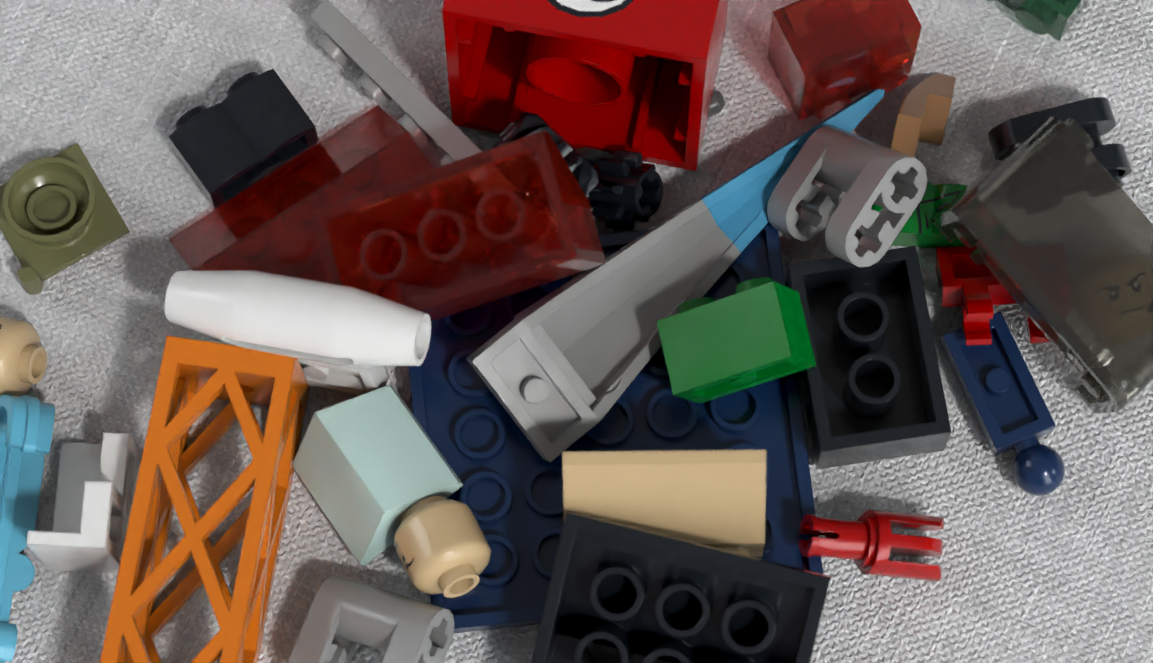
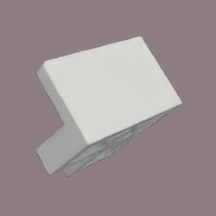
(90, 506)

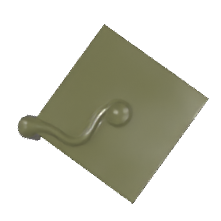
(56, 215)

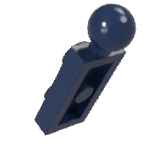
(1007, 405)

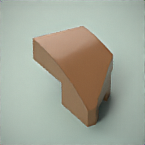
(924, 114)

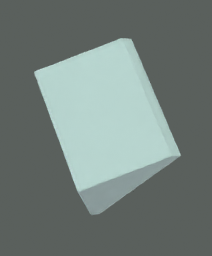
(369, 466)

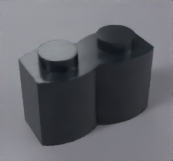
(242, 136)

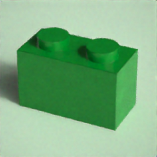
(735, 340)

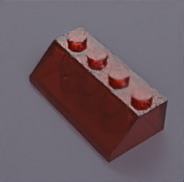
(272, 220)
(464, 230)

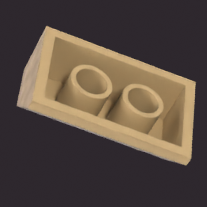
(681, 494)

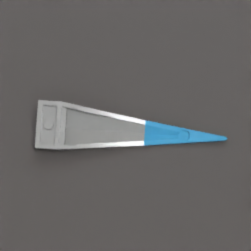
(591, 337)

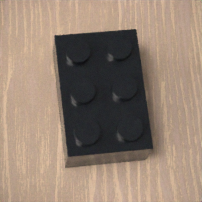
(875, 360)

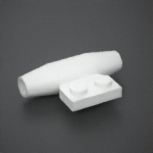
(332, 329)

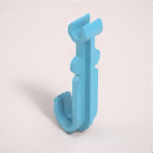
(24, 440)

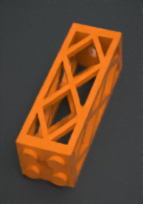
(188, 382)

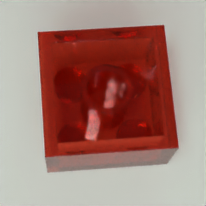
(840, 50)

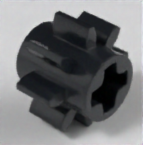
(625, 190)

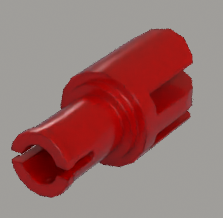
(871, 542)

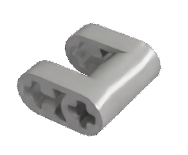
(853, 179)
(356, 613)

